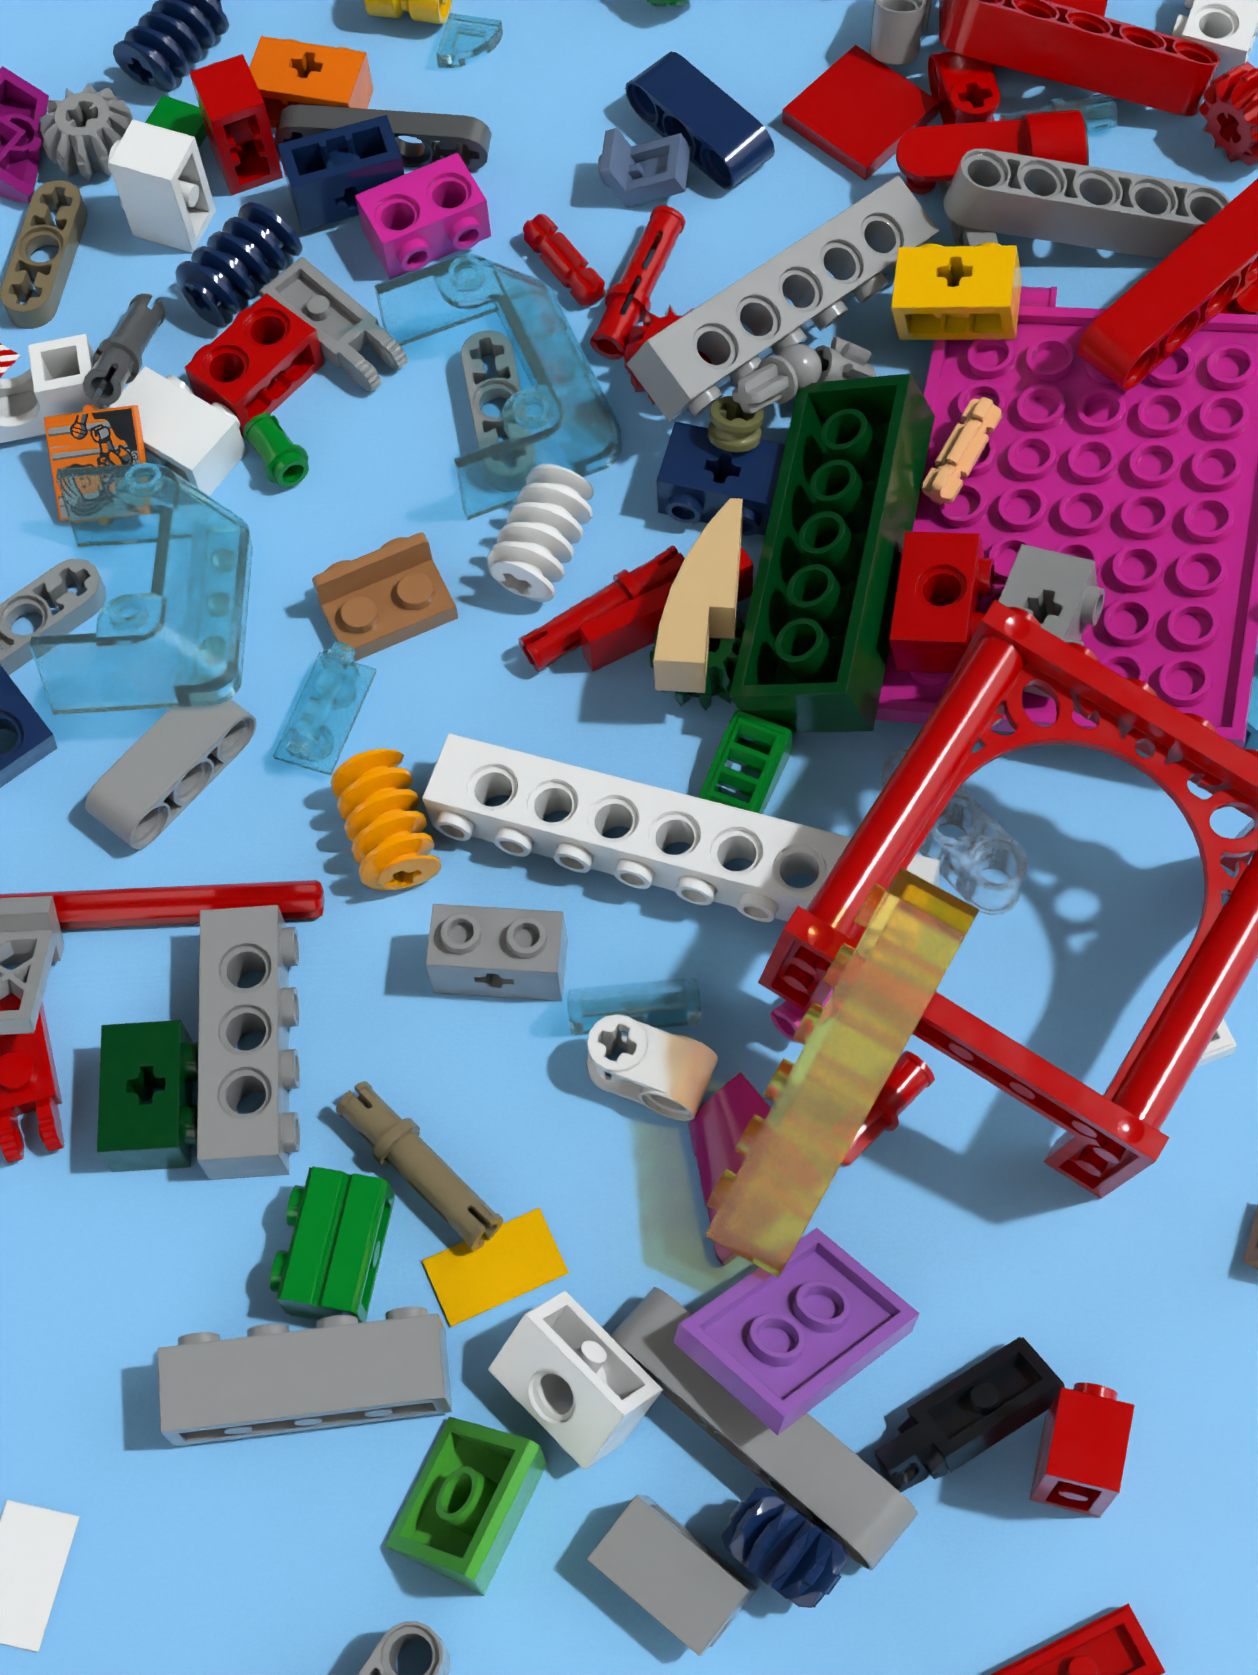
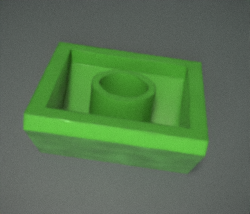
(468, 1502)

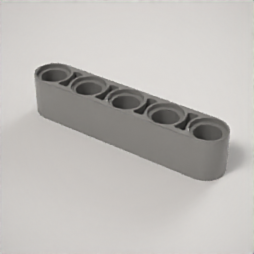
(1077, 203)
(799, 1464)

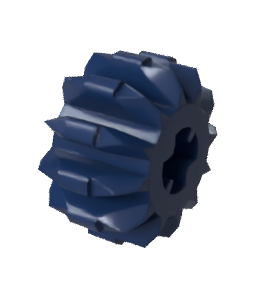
(784, 1548)

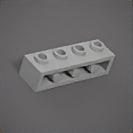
(303, 1377)

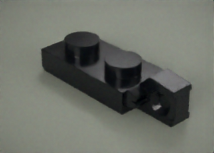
(969, 1415)

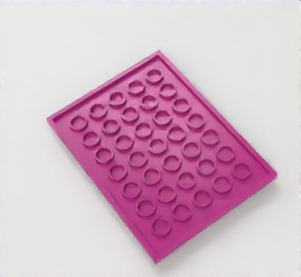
(1135, 479)

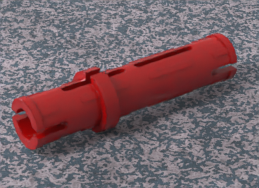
(659, 235)
(562, 633)

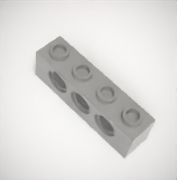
(231, 946)

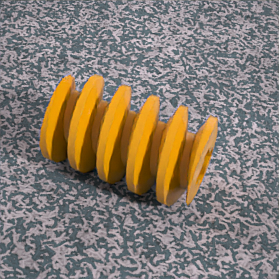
(383, 821)

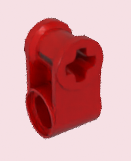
(963, 88)

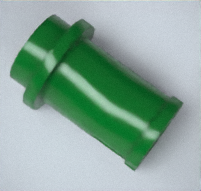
(283, 460)

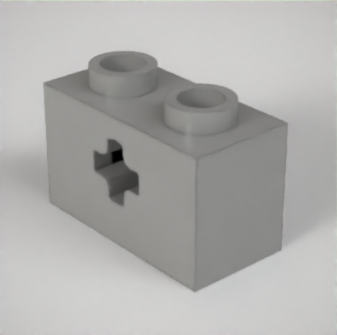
(1056, 591)
(497, 952)

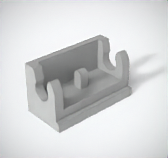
(672, 1574)

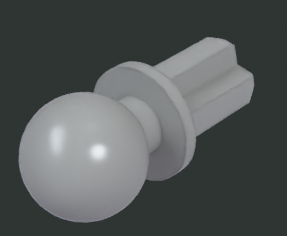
(778, 378)

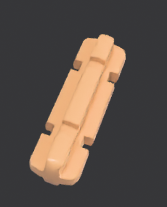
(961, 451)

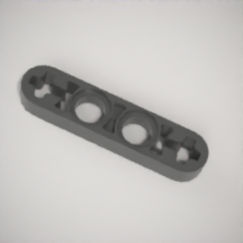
(455, 132)

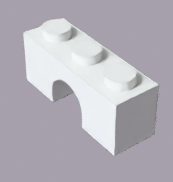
(48, 387)

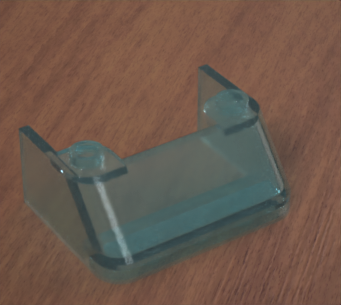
(554, 421)
(165, 645)

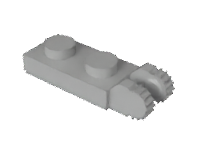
(339, 322)

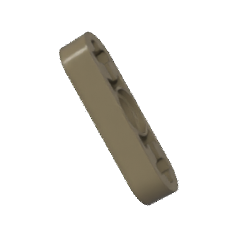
(51, 275)

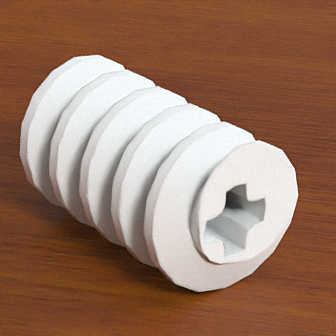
(541, 532)

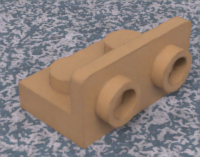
(384, 596)

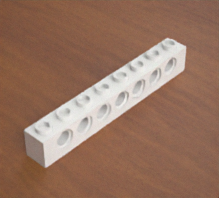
(476, 771)

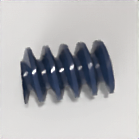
(169, 40)
(235, 258)

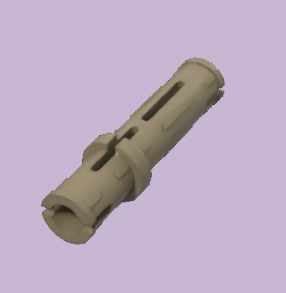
(399, 1145)

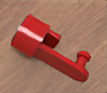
(935, 151)

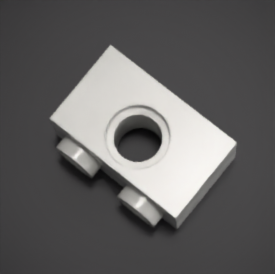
(574, 1379)

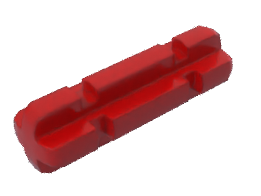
(564, 260)

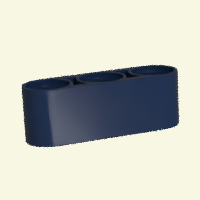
(722, 135)

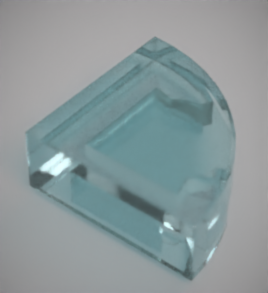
(466, 38)

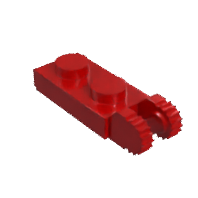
(28, 1085)

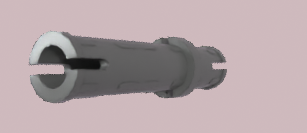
(120, 356)

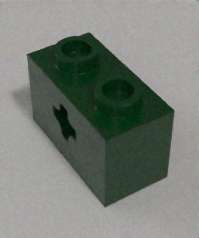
(131, 1065)

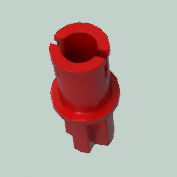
(903, 1085)

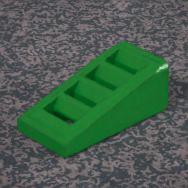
(757, 746)

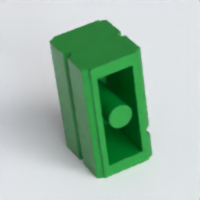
(334, 1244)

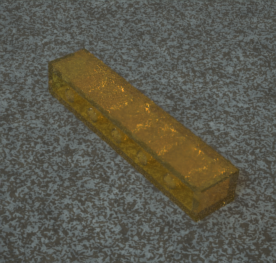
(840, 1071)

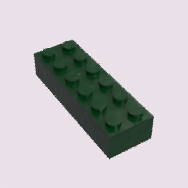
(834, 555)

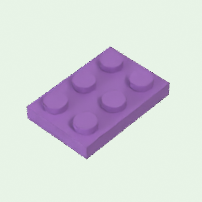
(797, 1335)

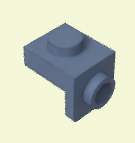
(646, 169)

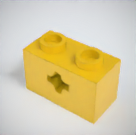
(957, 292)

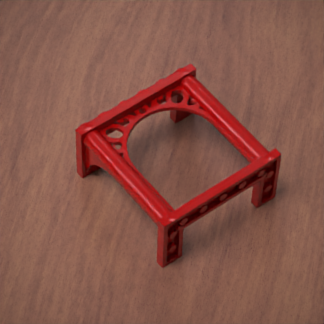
(1106, 1134)

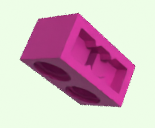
(424, 215)

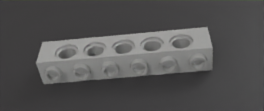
(853, 246)

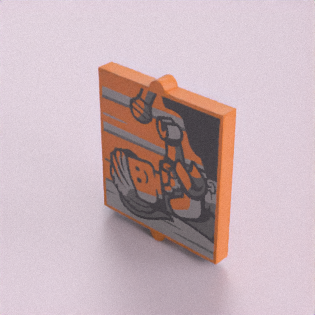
(93, 440)

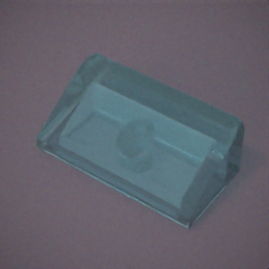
(652, 1003)

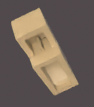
(700, 604)

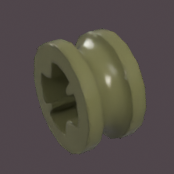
(733, 428)

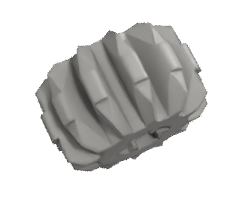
(83, 130)

